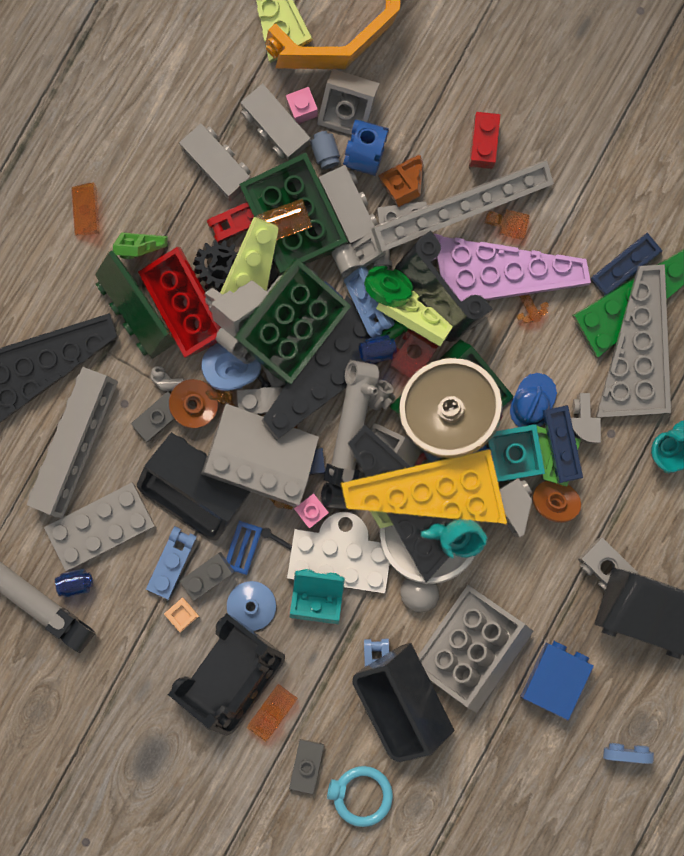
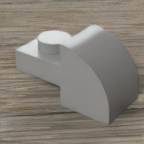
(257, 400)
(584, 426)

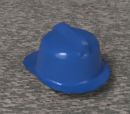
(533, 395)

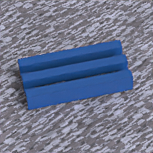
(250, 527)

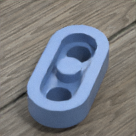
(639, 754)

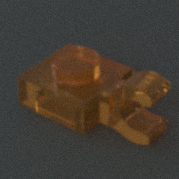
(512, 223)

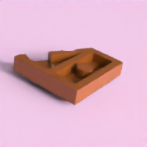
(404, 180)

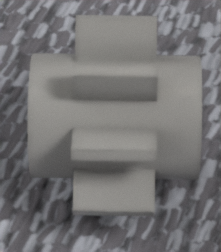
(383, 398)

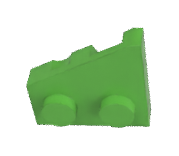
(131, 244)

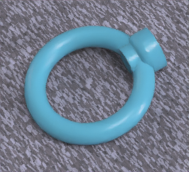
(337, 791)

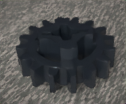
(216, 256)

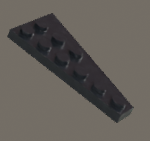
(41, 361)

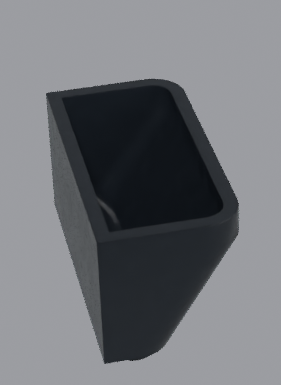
(176, 484)
(403, 705)

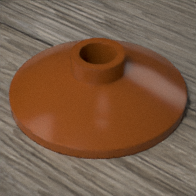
(194, 391)
(556, 502)

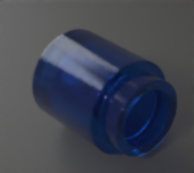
(377, 349)
(73, 583)

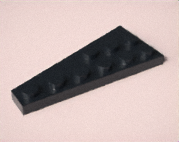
(321, 377)
(378, 458)

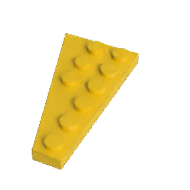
(445, 489)

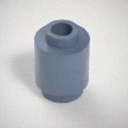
(325, 150)

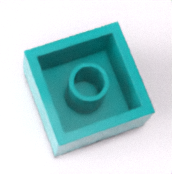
(516, 453)

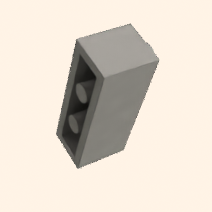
(274, 123)
(215, 160)
(348, 203)

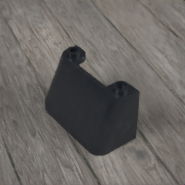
(436, 292)
(643, 611)
(229, 677)

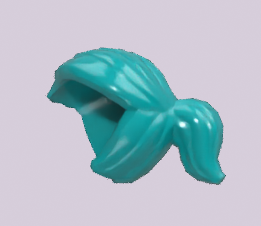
(668, 449)
(459, 538)

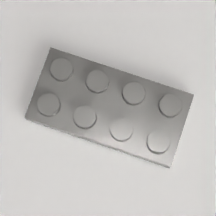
(99, 526)

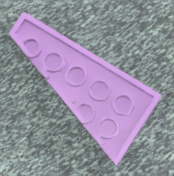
(504, 270)

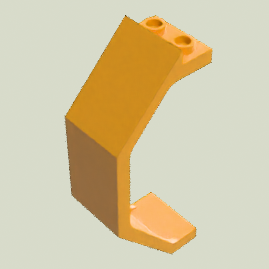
(297, 57)

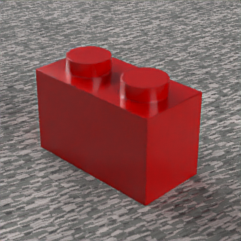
(484, 140)

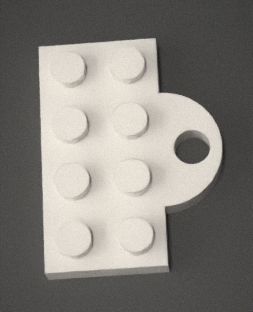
(342, 553)

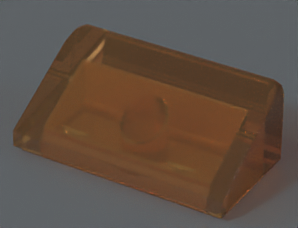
(85, 209)
(288, 218)

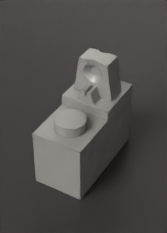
(235, 308)

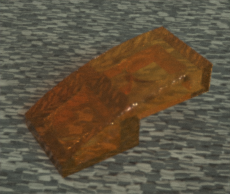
(272, 712)

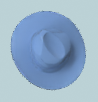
(226, 371)

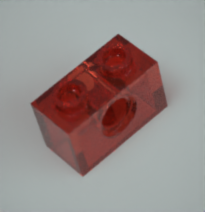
(409, 366)

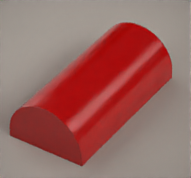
(181, 302)

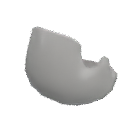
(419, 596)

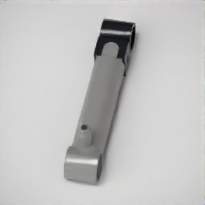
(361, 383)
(56, 619)

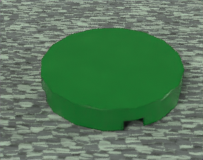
(388, 286)

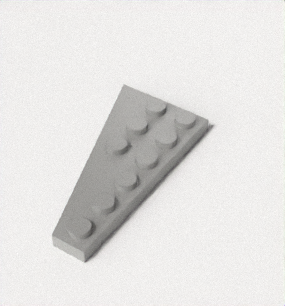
(640, 363)

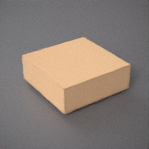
(181, 614)

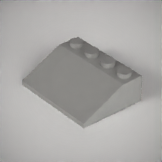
(253, 460)
(473, 648)

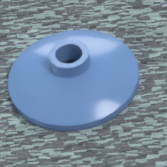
(252, 592)

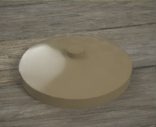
(450, 408)

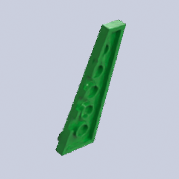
(603, 318)

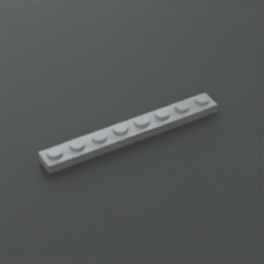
(462, 206)

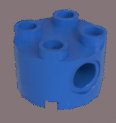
(365, 147)

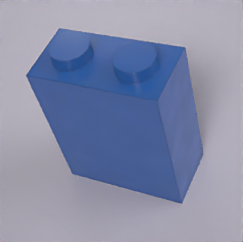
(557, 679)

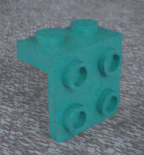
(317, 596)

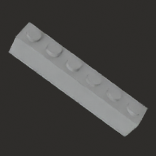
(72, 442)

